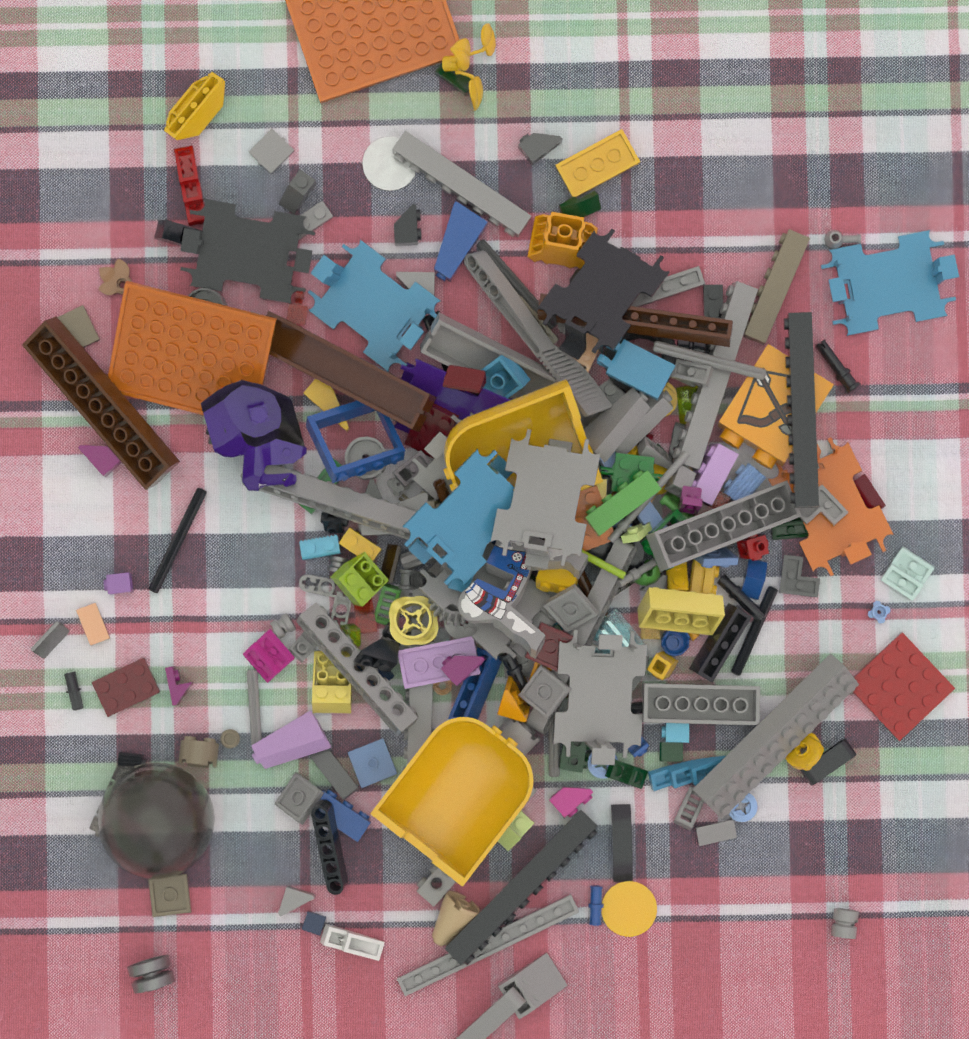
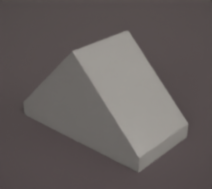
(293, 899)

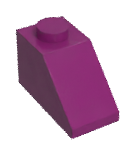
(101, 457)
(460, 667)

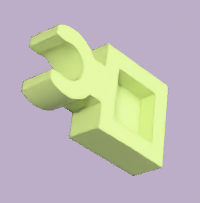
(636, 533)

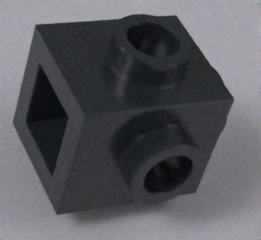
(333, 523)

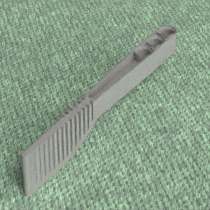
(563, 366)

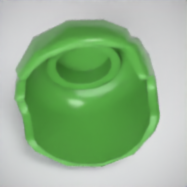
(649, 577)

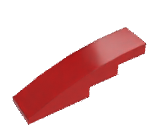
(190, 183)

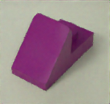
(690, 500)
(177, 691)

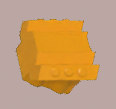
(559, 239)

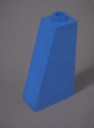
(459, 238)

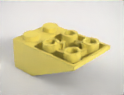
(330, 688)

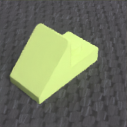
(515, 831)

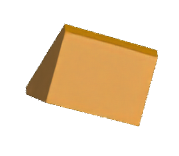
(511, 704)

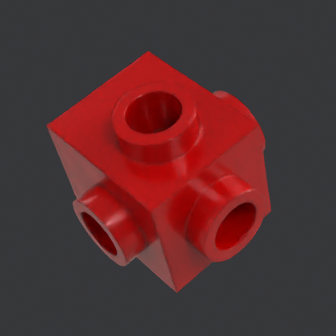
(753, 547)

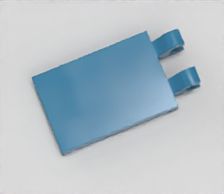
(638, 368)

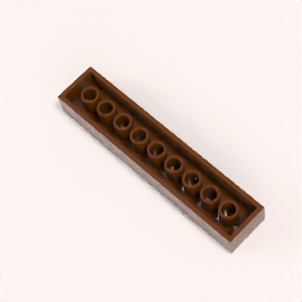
(100, 403)

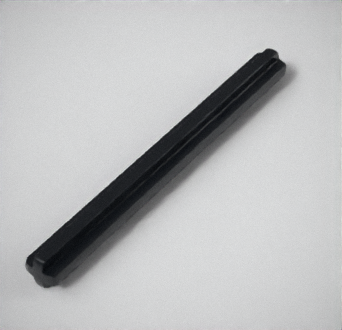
(177, 540)

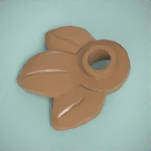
(113, 277)

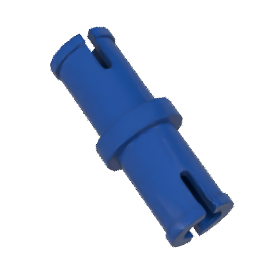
(595, 905)

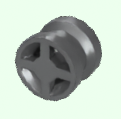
(336, 563)

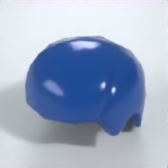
(674, 642)

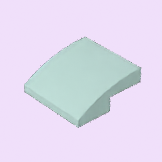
(907, 573)

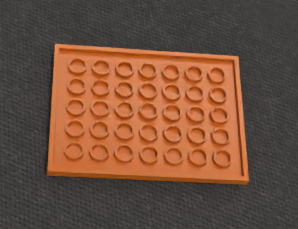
(369, 40)
(185, 347)

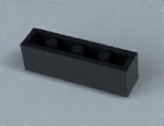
(721, 643)

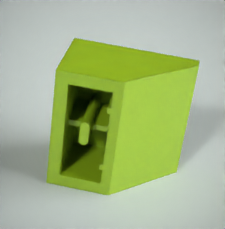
(359, 579)

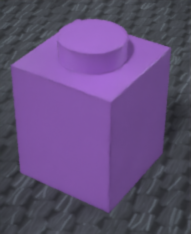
(118, 583)

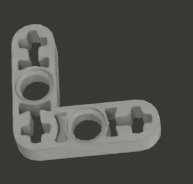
(339, 598)

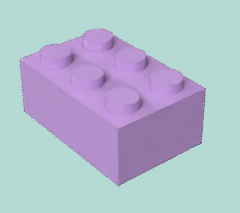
(714, 471)

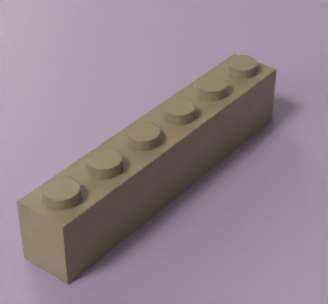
(776, 286)

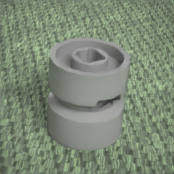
(845, 923)

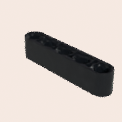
(329, 838)

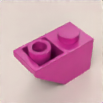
(569, 798)

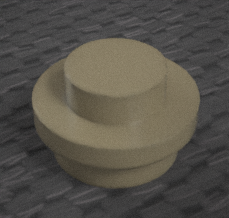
(230, 738)

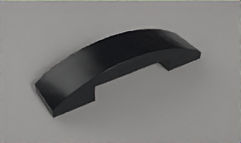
(622, 842)

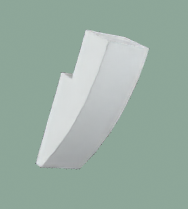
(352, 942)

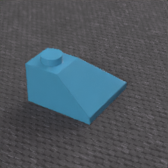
(504, 377)

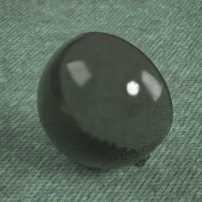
(154, 820)

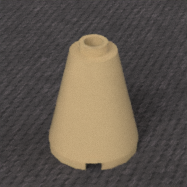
(453, 917)

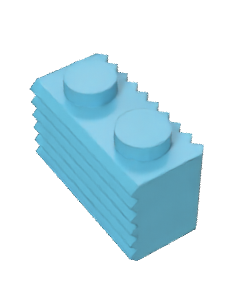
(320, 547)

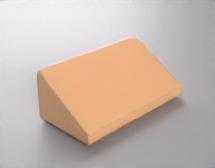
(93, 624)

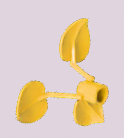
(461, 61)

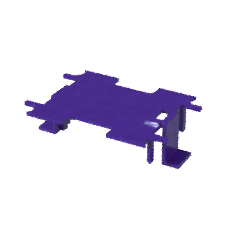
(457, 401)

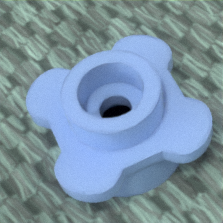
(884, 611)

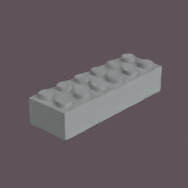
(700, 704)

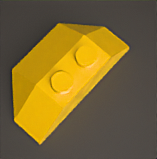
(196, 107)

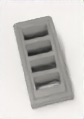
(650, 449)
(685, 824)

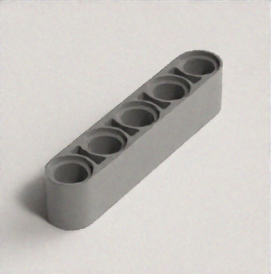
(494, 1016)

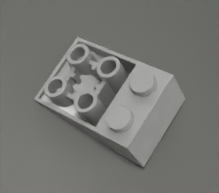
(535, 983)

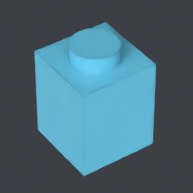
(675, 732)

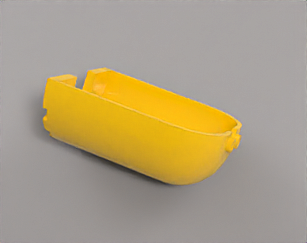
(546, 412)
(458, 795)

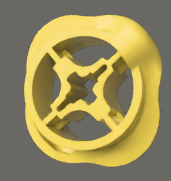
(398, 607)

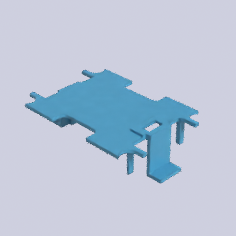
(890, 282)
(372, 304)
(465, 518)

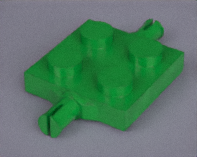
(627, 466)

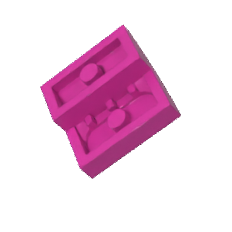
(268, 655)

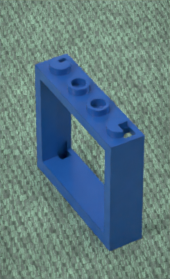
(361, 466)

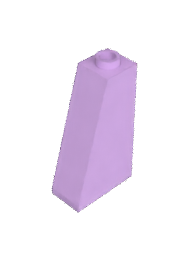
(293, 741)

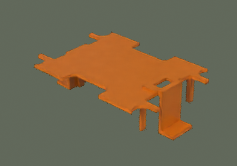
(852, 531)

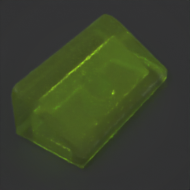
(684, 397)

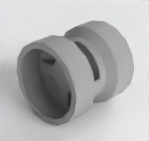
(283, 626)

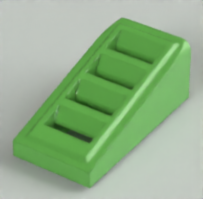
(391, 588)

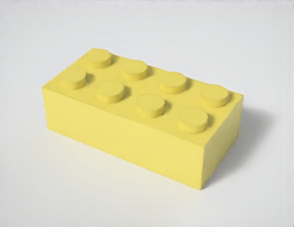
(680, 611)

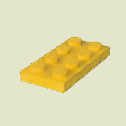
(597, 163)

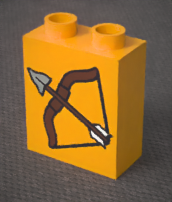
(761, 411)

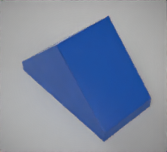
(754, 578)

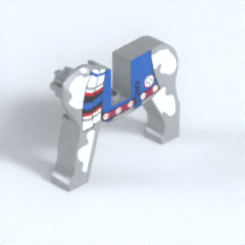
(489, 604)

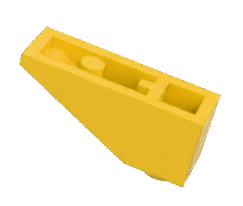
(324, 398)

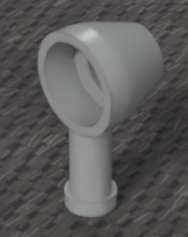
(841, 239)

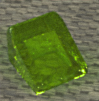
(354, 632)

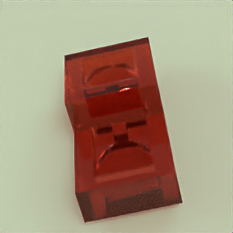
(366, 617)

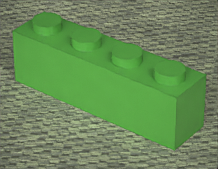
(622, 503)

